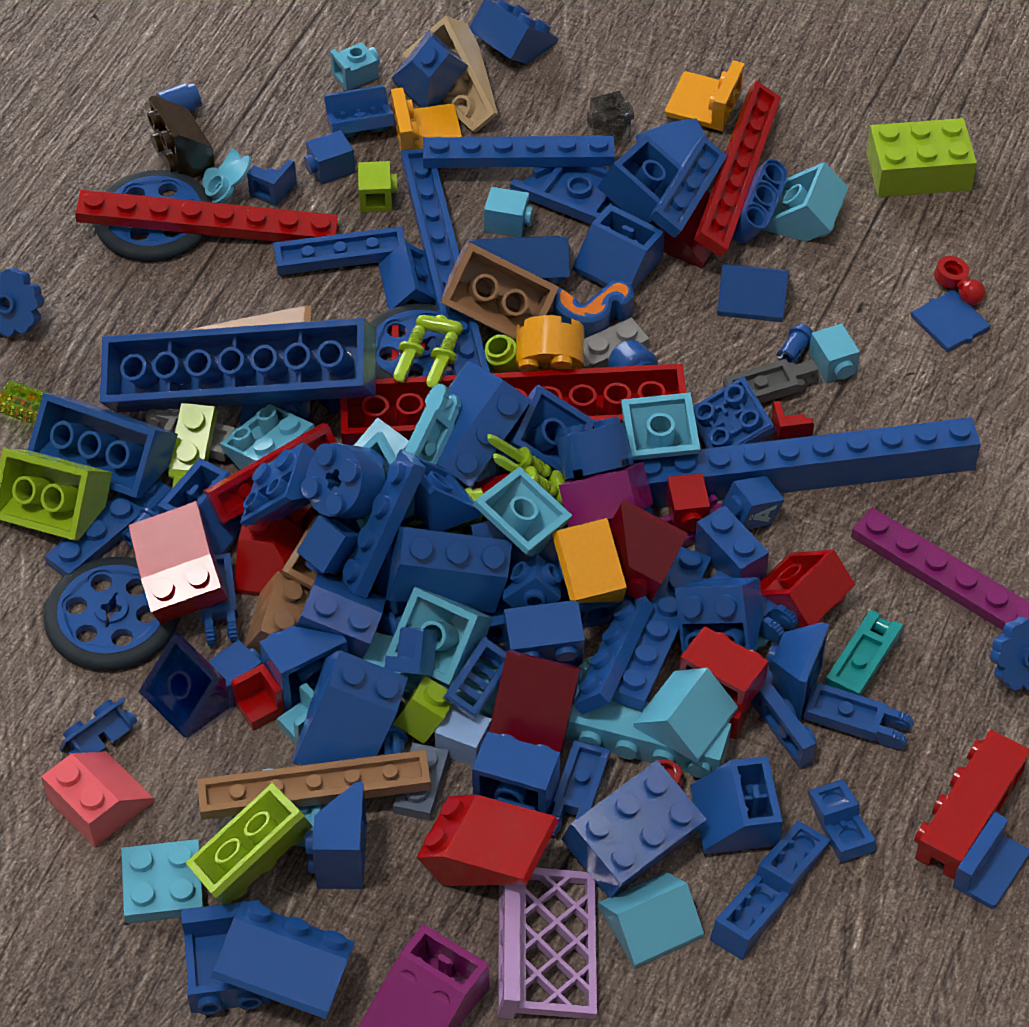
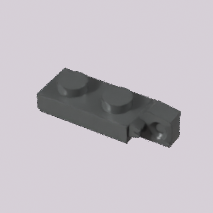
(777, 379)

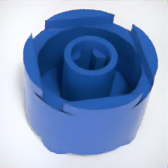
(595, 448)
(344, 480)

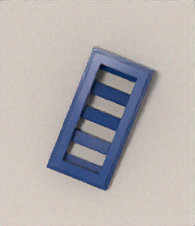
(493, 655)

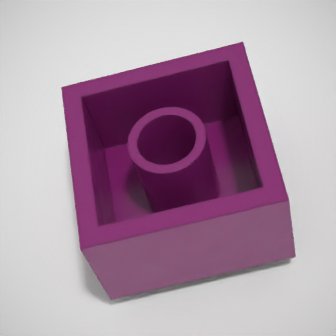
(601, 493)

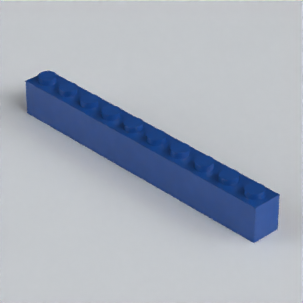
(827, 459)

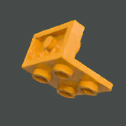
(707, 98)
(422, 122)

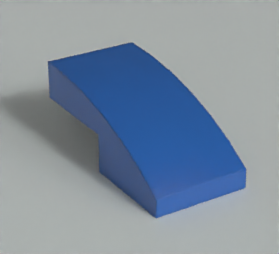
(841, 820)

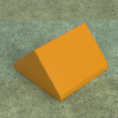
(590, 563)

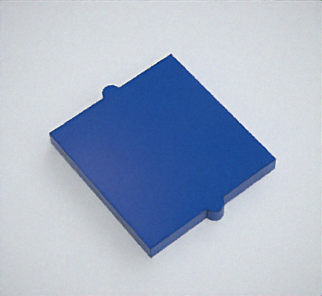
(950, 321)

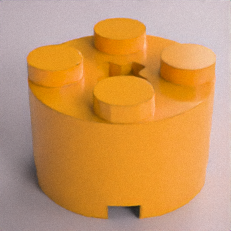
(549, 344)

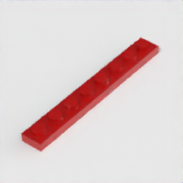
(737, 169)
(202, 217)

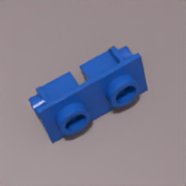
(108, 720)

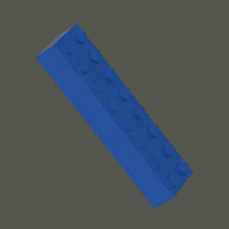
(239, 365)

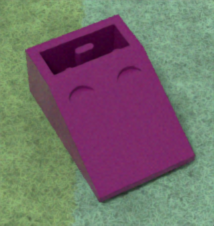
(429, 985)

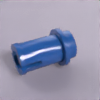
(798, 340)

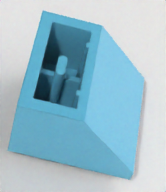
(263, 435)

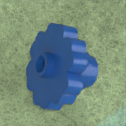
(18, 302)
(1011, 654)

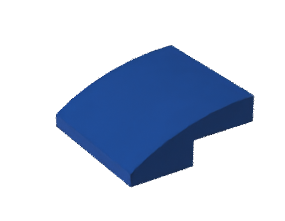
(676, 137)

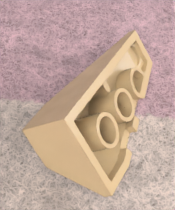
(472, 90)

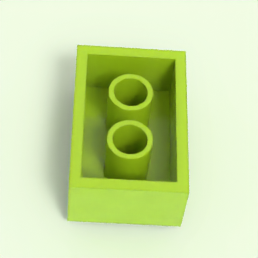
(921, 157)

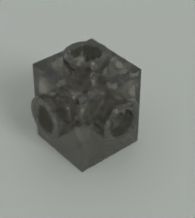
(611, 116)

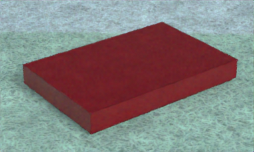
(535, 700)

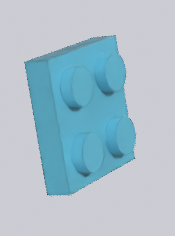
(159, 881)

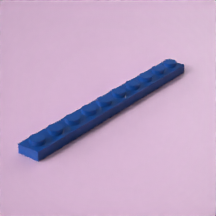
(439, 250)

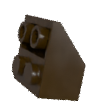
(179, 138)

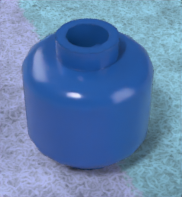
(631, 354)

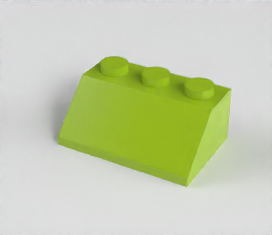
(51, 493)
(249, 845)

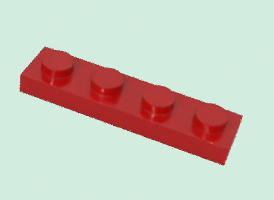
(230, 493)

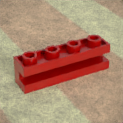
(974, 797)

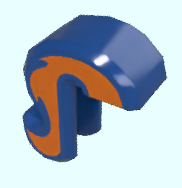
(596, 314)

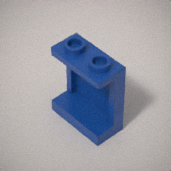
(204, 936)

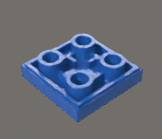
(732, 417)

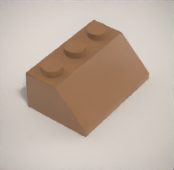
(495, 291)

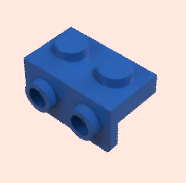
(358, 110)

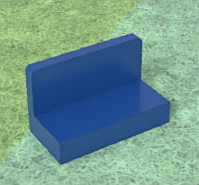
(406, 277)
(990, 864)

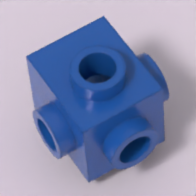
(532, 583)

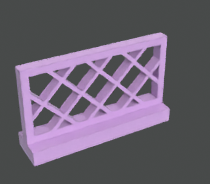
(513, 946)

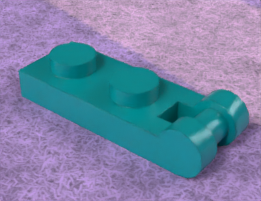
(864, 654)

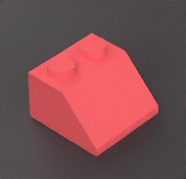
(95, 794)

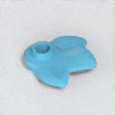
(220, 181)

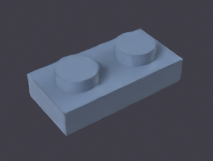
(422, 803)

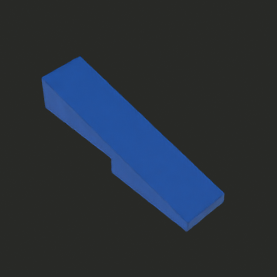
(769, 890)

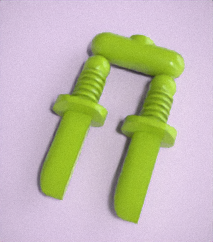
(442, 356)
(530, 464)

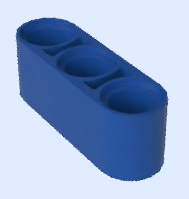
(761, 200)

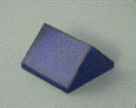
(185, 687)

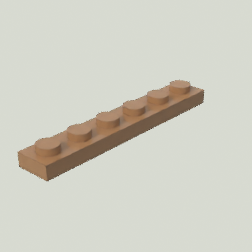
(316, 782)

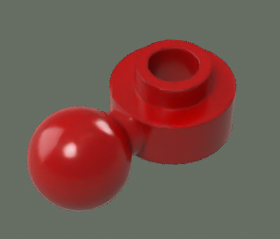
(953, 274)

